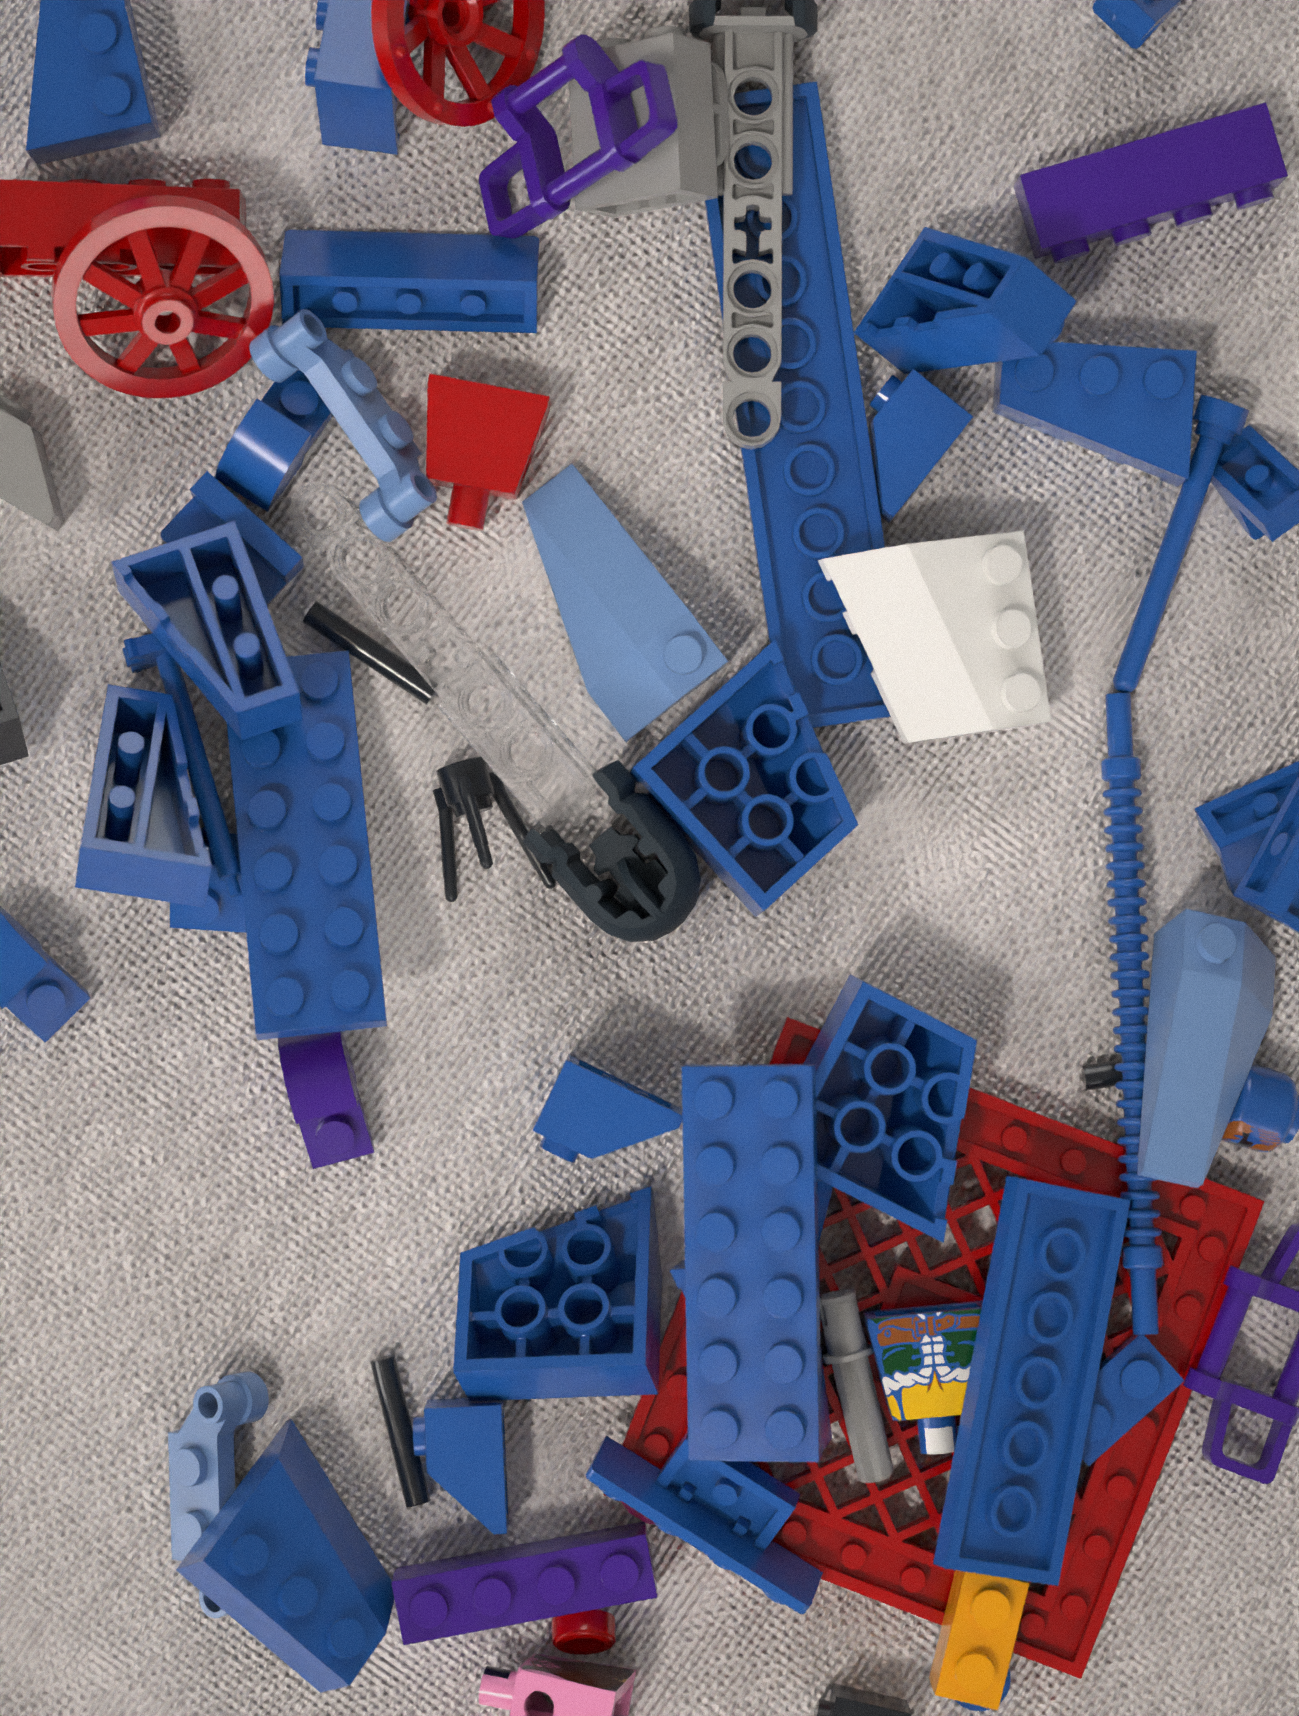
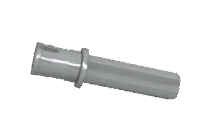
(855, 1384)

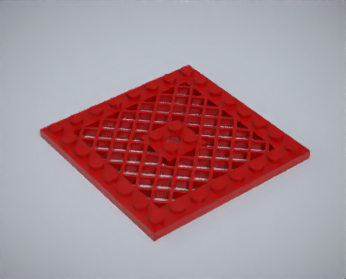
(1064, 1619)

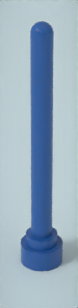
(1216, 426)

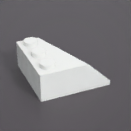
(948, 633)

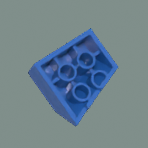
(890, 1104)
(563, 1308)
(295, 1567)

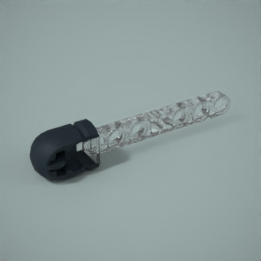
(556, 790)

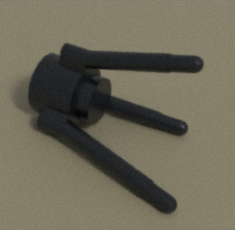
(468, 790)

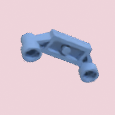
(362, 412)
(204, 1460)

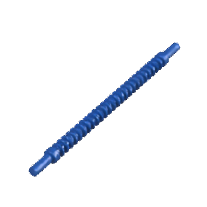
(1121, 772)

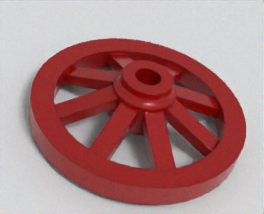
(446, 30)
(162, 292)

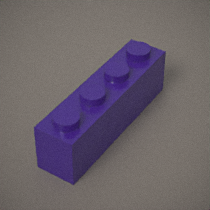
(1151, 182)
(524, 1583)

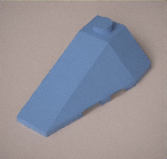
(623, 619)
(1202, 1036)

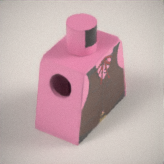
(572, 1684)

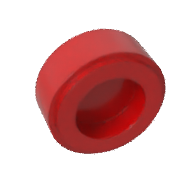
(584, 1632)

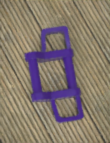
(538, 145)
(1208, 1377)

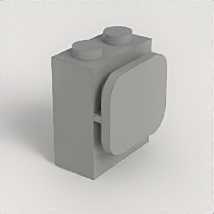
(686, 162)

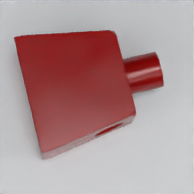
(480, 443)

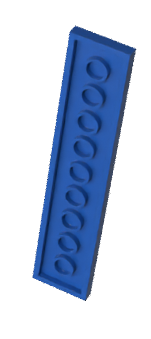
(816, 479)

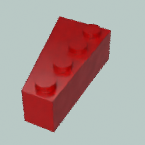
(45, 216)

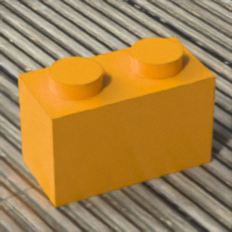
(977, 1638)

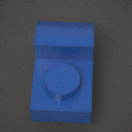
(273, 440)
(34, 983)

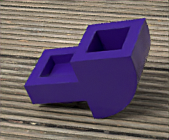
(325, 1097)

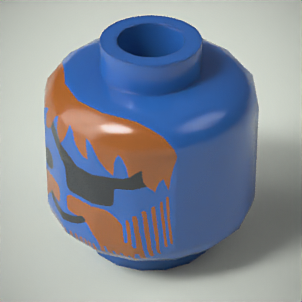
(1264, 1111)

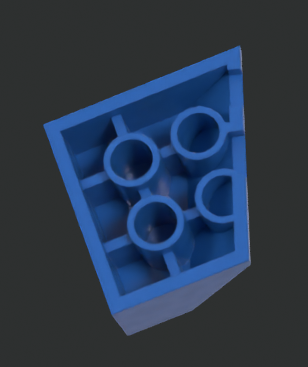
(750, 784)

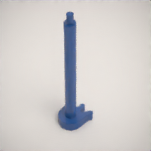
(146, 653)

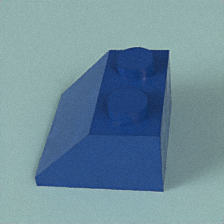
(599, 1113)

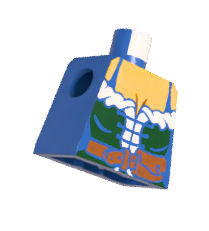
(925, 1365)

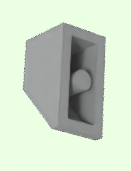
(25, 468)

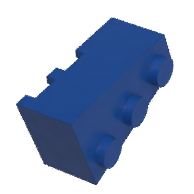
(88, 81)
(349, 86)
(963, 307)
(1107, 399)
(216, 625)
(140, 808)

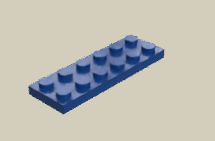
(308, 863)
(752, 1262)
(1031, 1382)

